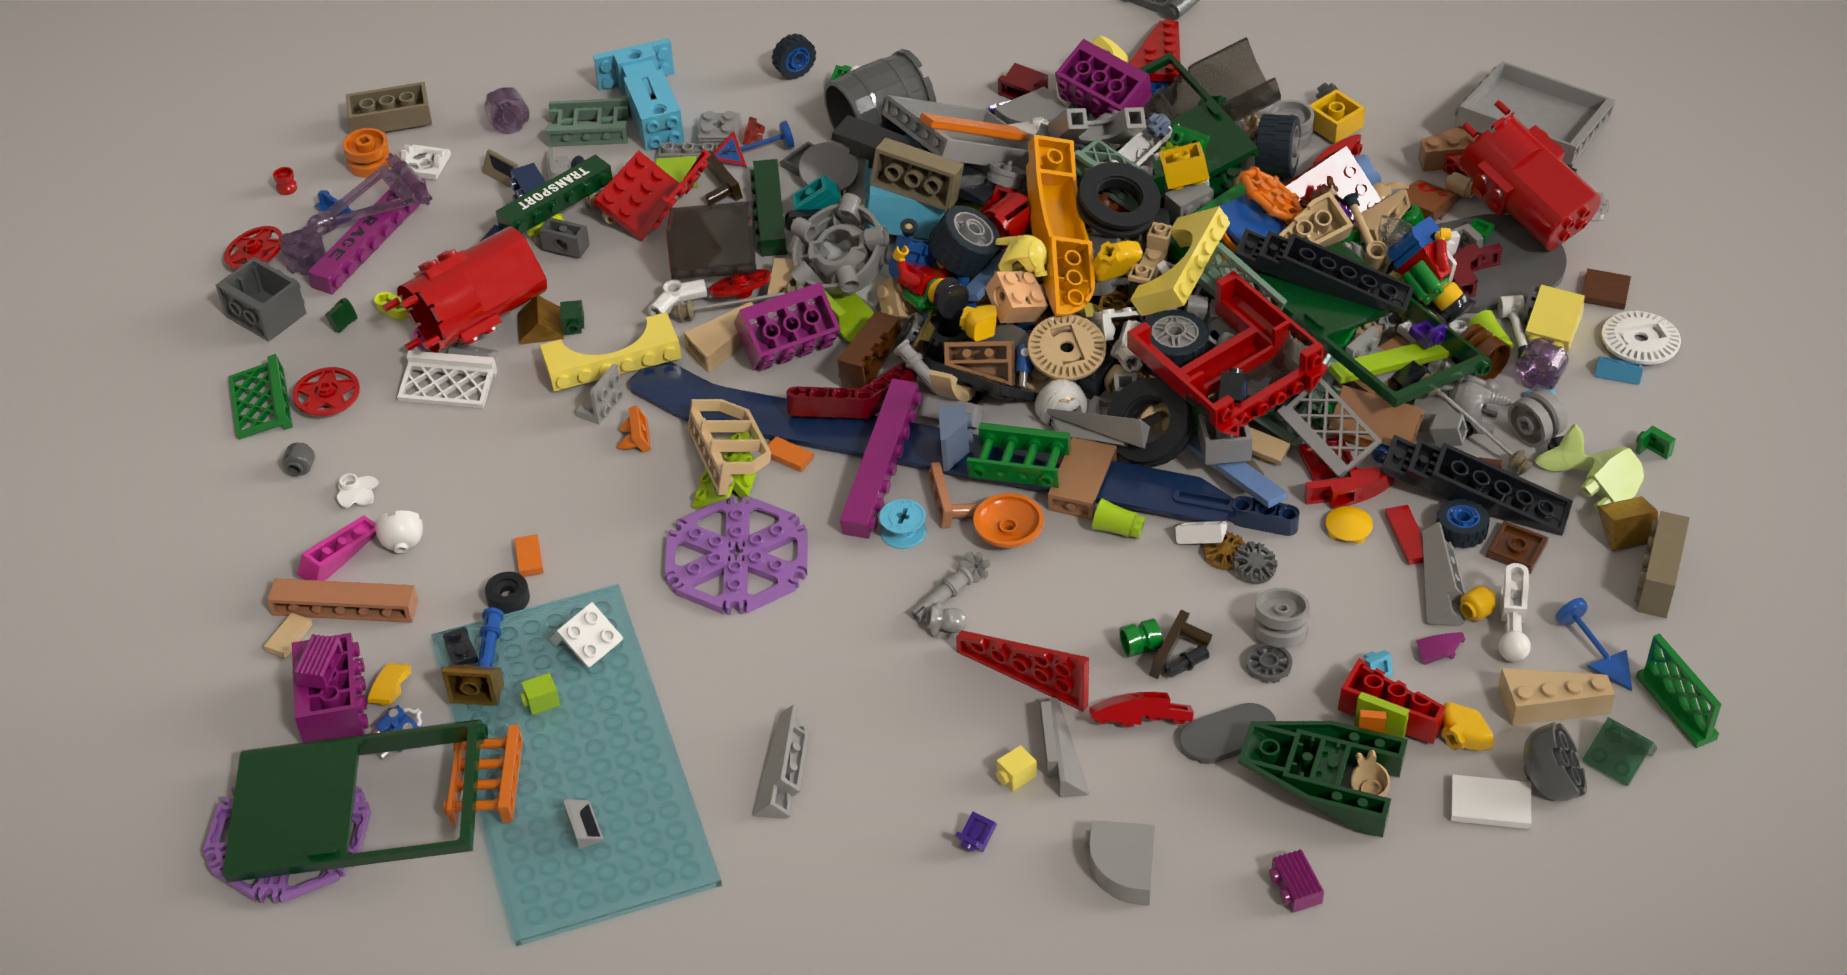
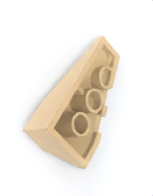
(1321, 222)

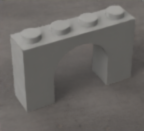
(1120, 128)

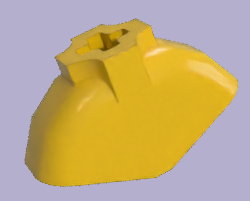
(1116, 259)
(979, 321)
(1465, 729)

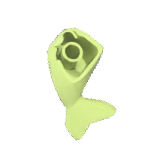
(1612, 473)

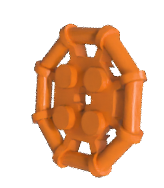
(1271, 194)

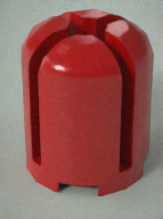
(1007, 208)

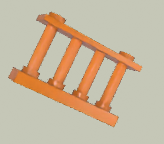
(505, 784)

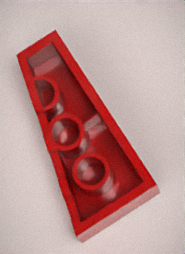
(1424, 716)

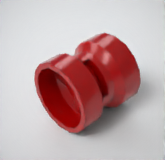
(285, 181)

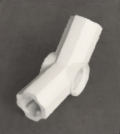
(677, 291)
(1120, 351)

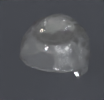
(1393, 229)

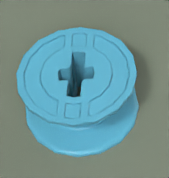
(902, 523)

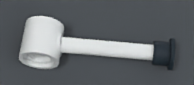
(1513, 308)

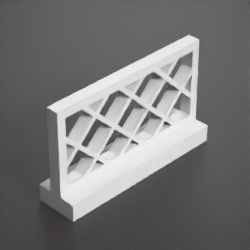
(449, 365)

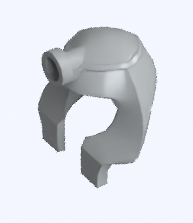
(1475, 399)

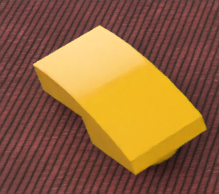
(387, 684)

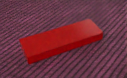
(1406, 533)

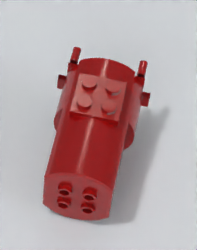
(1526, 177)
(470, 290)

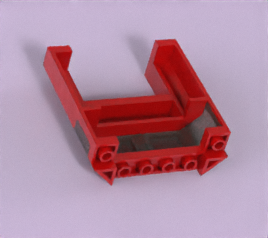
(1268, 349)

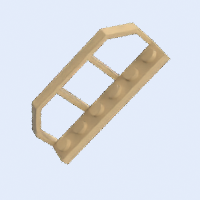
(712, 449)

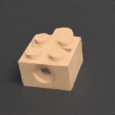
(1017, 296)

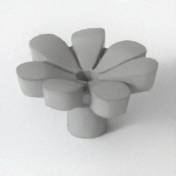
(976, 565)

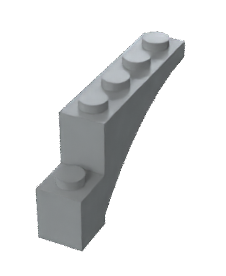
(1440, 418)

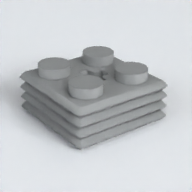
(718, 126)

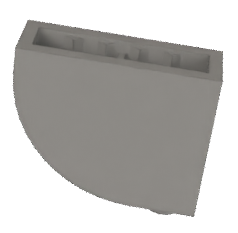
(1029, 106)
(1122, 859)

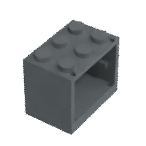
(261, 299)

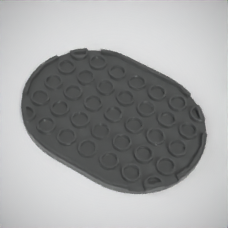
(1521, 265)

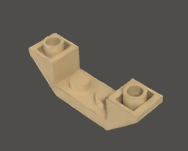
(1157, 250)

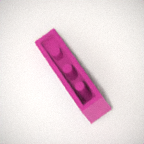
(333, 552)

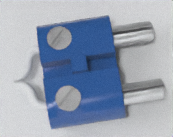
(396, 720)

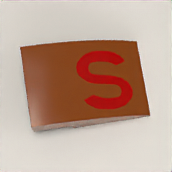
(1431, 198)

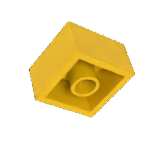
(1337, 116)
(1184, 166)

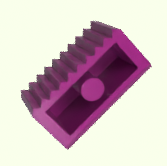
(318, 661)
(1296, 881)

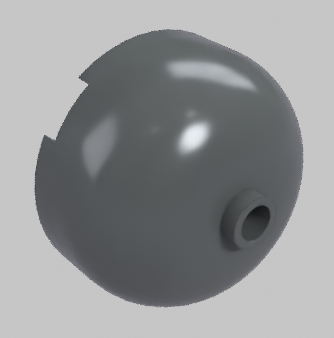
(1553, 763)

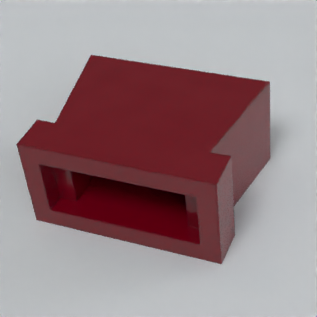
(1020, 81)

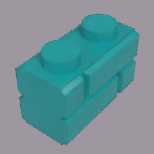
(817, 194)

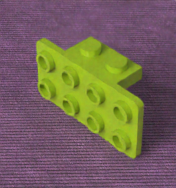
(850, 313)
(742, 483)

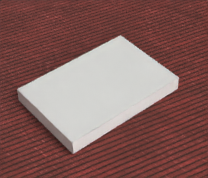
(1491, 801)

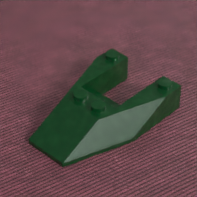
(1311, 763)

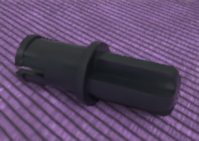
(1186, 661)

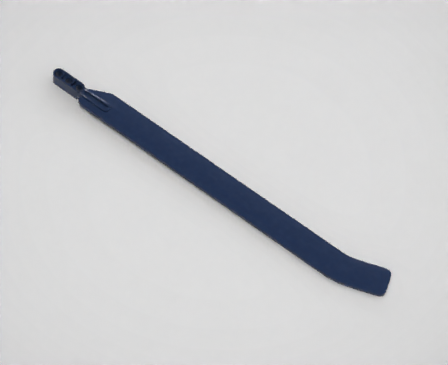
(1124, 484)

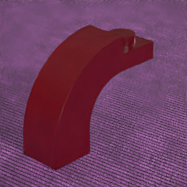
(1472, 259)

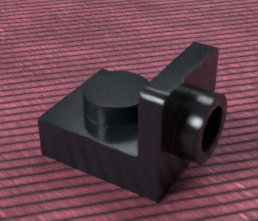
(460, 647)

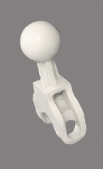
(1513, 600)

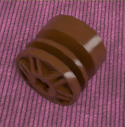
(1490, 345)

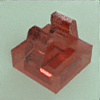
(751, 131)

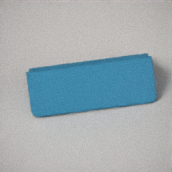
(1618, 370)

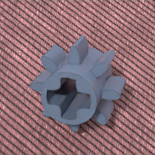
(1158, 126)

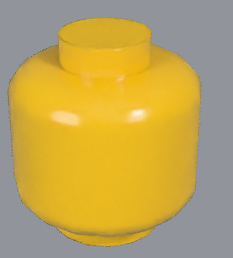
(1478, 603)

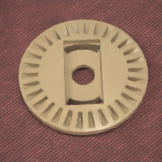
(1080, 332)

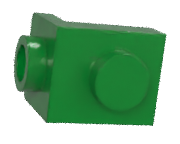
(1656, 441)

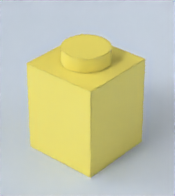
(1016, 768)

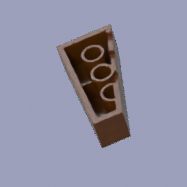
(868, 350)

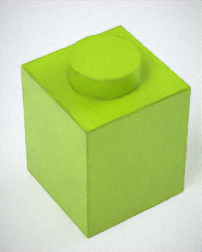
(539, 694)

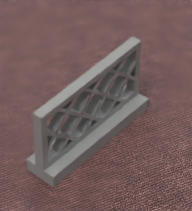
(1316, 443)

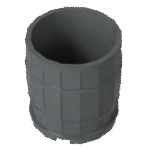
(865, 89)

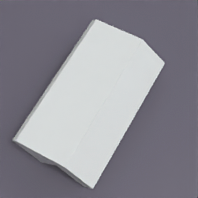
(1144, 149)

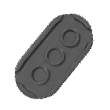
(1221, 733)

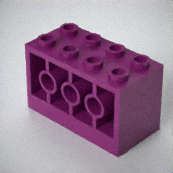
(1101, 81)
(787, 326)
(341, 707)

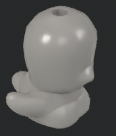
(948, 619)

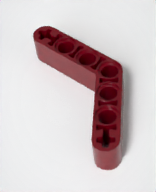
(845, 402)

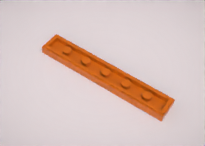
(973, 127)

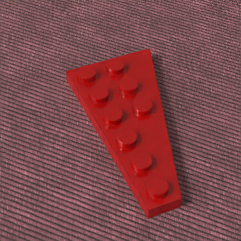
(1161, 41)
(1043, 669)

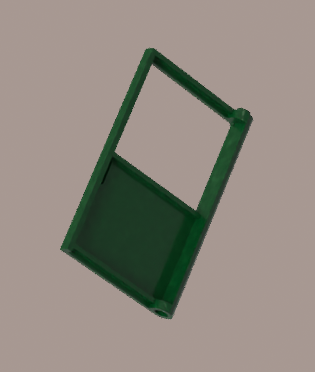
(1227, 141)
(1331, 316)
(299, 802)

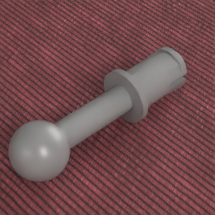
(1490, 384)

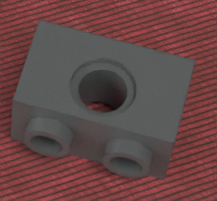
(564, 237)

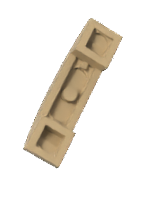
(945, 386)

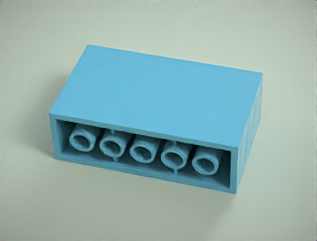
(892, 209)

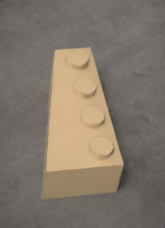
(1553, 695)

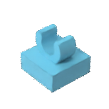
(1379, 660)

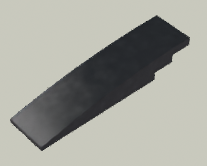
(865, 137)
(1323, 270)
(1460, 476)

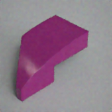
(1439, 646)

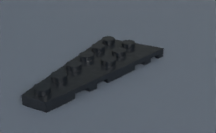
(980, 383)

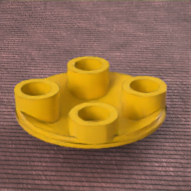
(1349, 524)

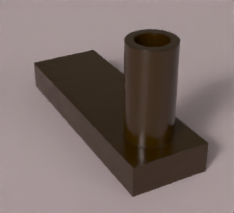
(729, 184)
(1179, 628)

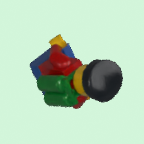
(1425, 265)
(925, 284)

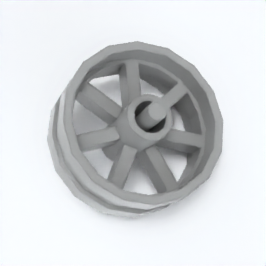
(1006, 175)

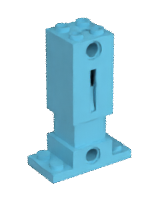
(641, 77)

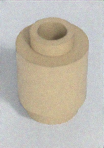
(1459, 184)

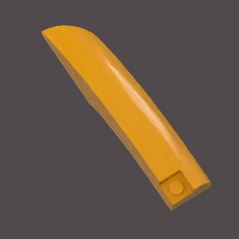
(1058, 224)

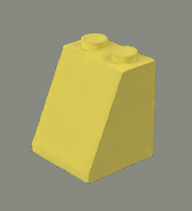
(1555, 316)

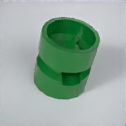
(1140, 637)

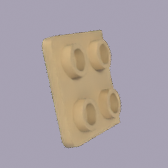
(891, 299)

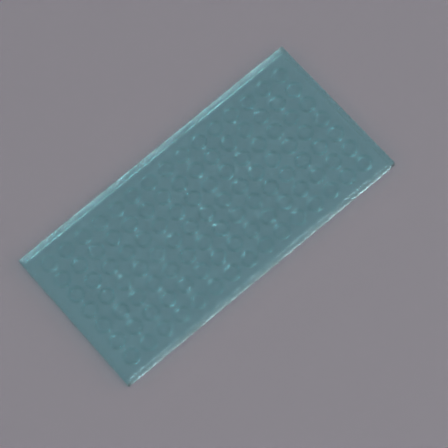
(597, 746)

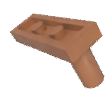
(942, 501)

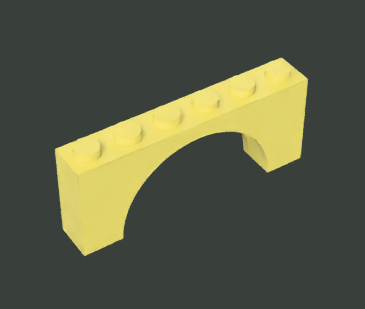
(1172, 289)
(571, 368)

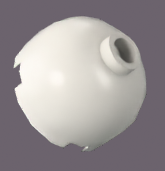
(399, 531)

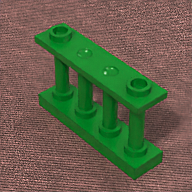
(1022, 439)

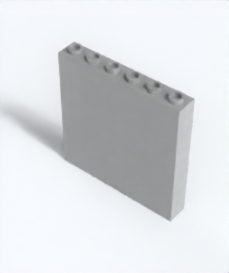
(1560, 109)
(950, 144)

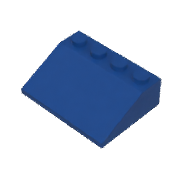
(1247, 214)

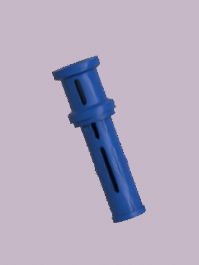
(490, 633)

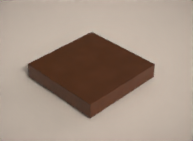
(1606, 288)
(1517, 545)

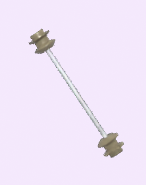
(688, 309)
(1517, 459)

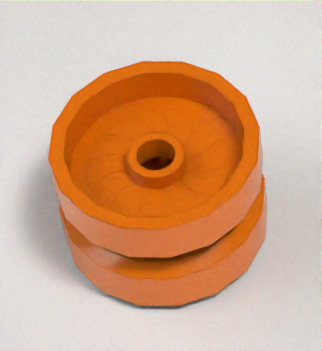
(366, 151)

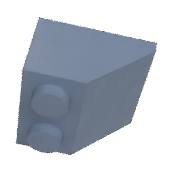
(954, 433)

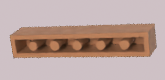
(343, 600)

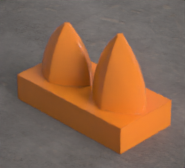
(638, 426)

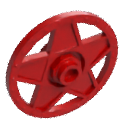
(253, 247)
(740, 285)
(326, 392)

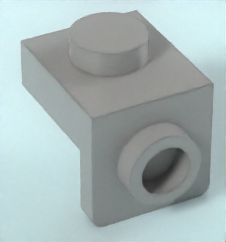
(1469, 235)

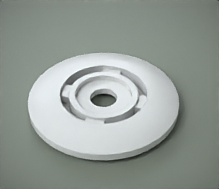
(1650, 325)

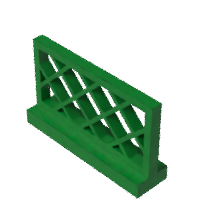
(276, 393)
(1679, 704)

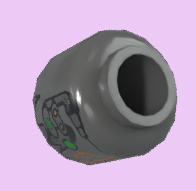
(298, 459)

